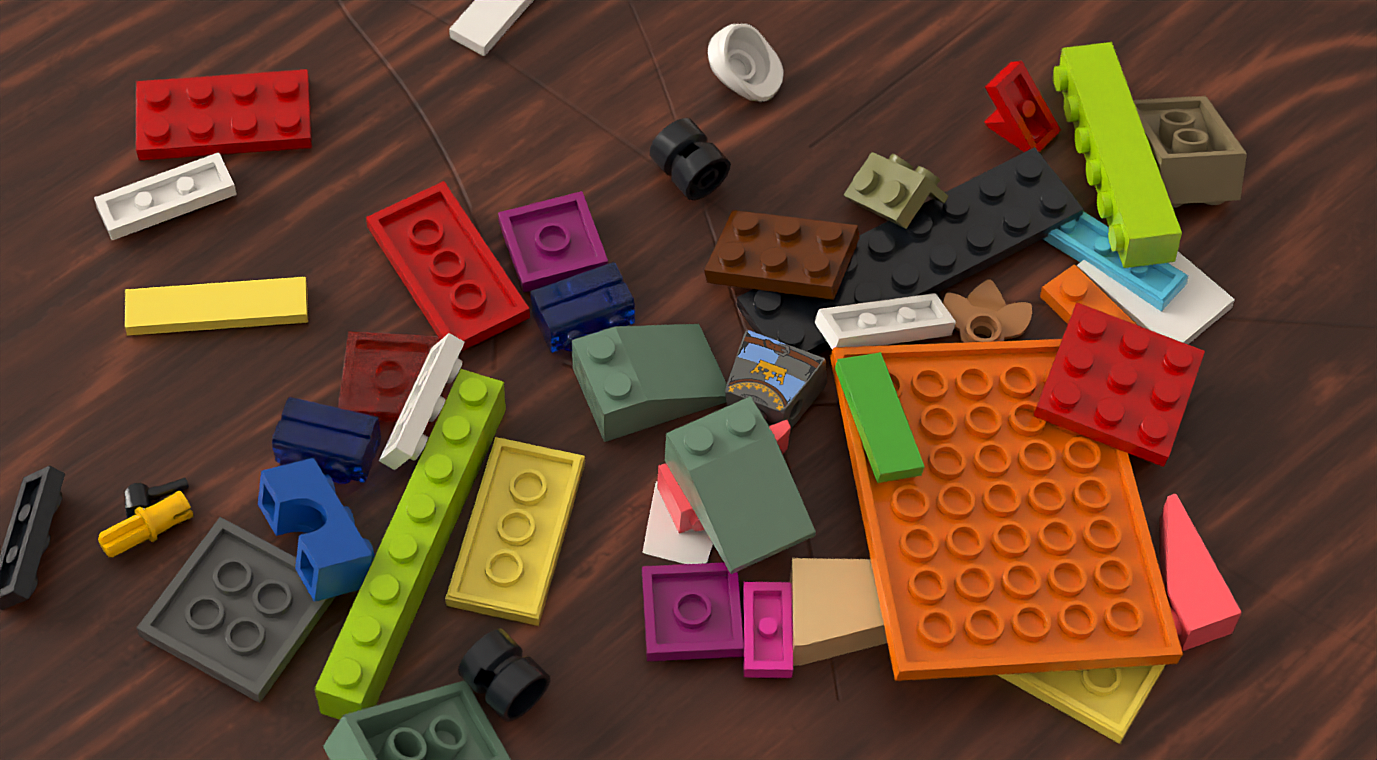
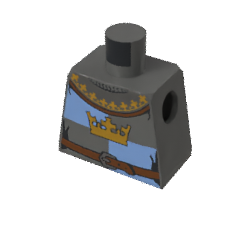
(776, 377)

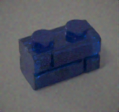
(582, 306)
(335, 437)

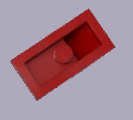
(1021, 110)

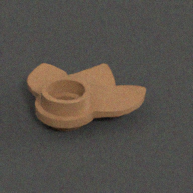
(987, 314)

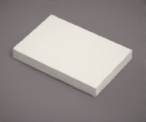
(1185, 317)

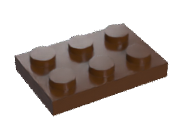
(782, 254)

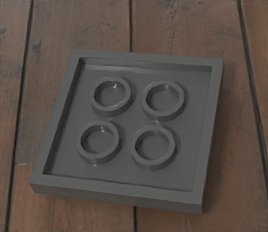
(235, 610)

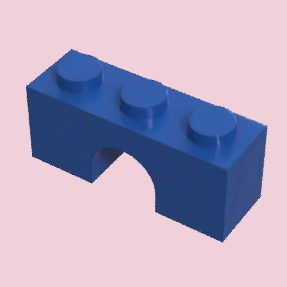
(332, 552)

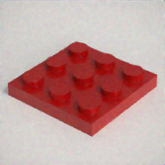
(1119, 384)

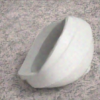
(745, 62)

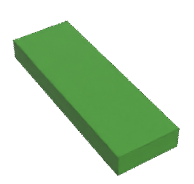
(879, 417)

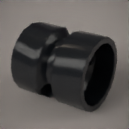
(689, 158)
(507, 678)

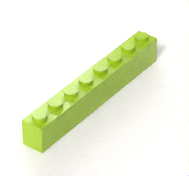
(412, 547)

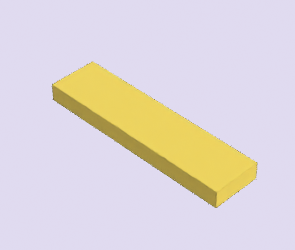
(216, 306)

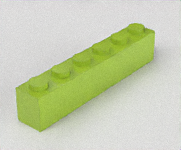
(1117, 156)

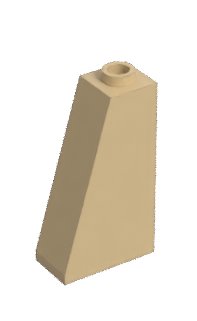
(834, 608)

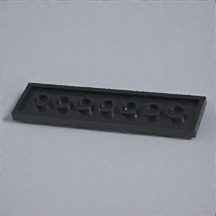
(940, 247)

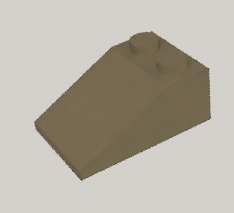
(1193, 150)

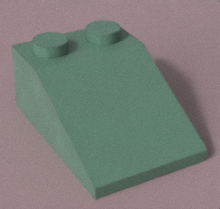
(646, 375)
(738, 484)
(423, 726)

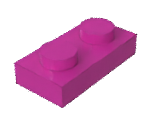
(767, 629)

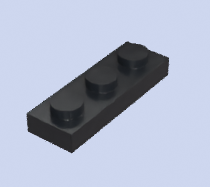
(28, 534)

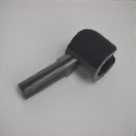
(141, 495)

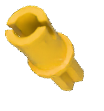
(145, 524)

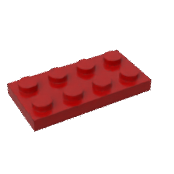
(223, 114)
(447, 266)

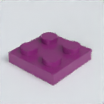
(551, 240)
(691, 612)

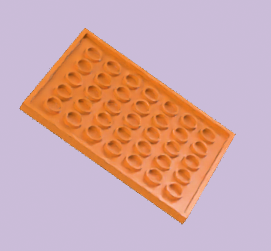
(1017, 535)

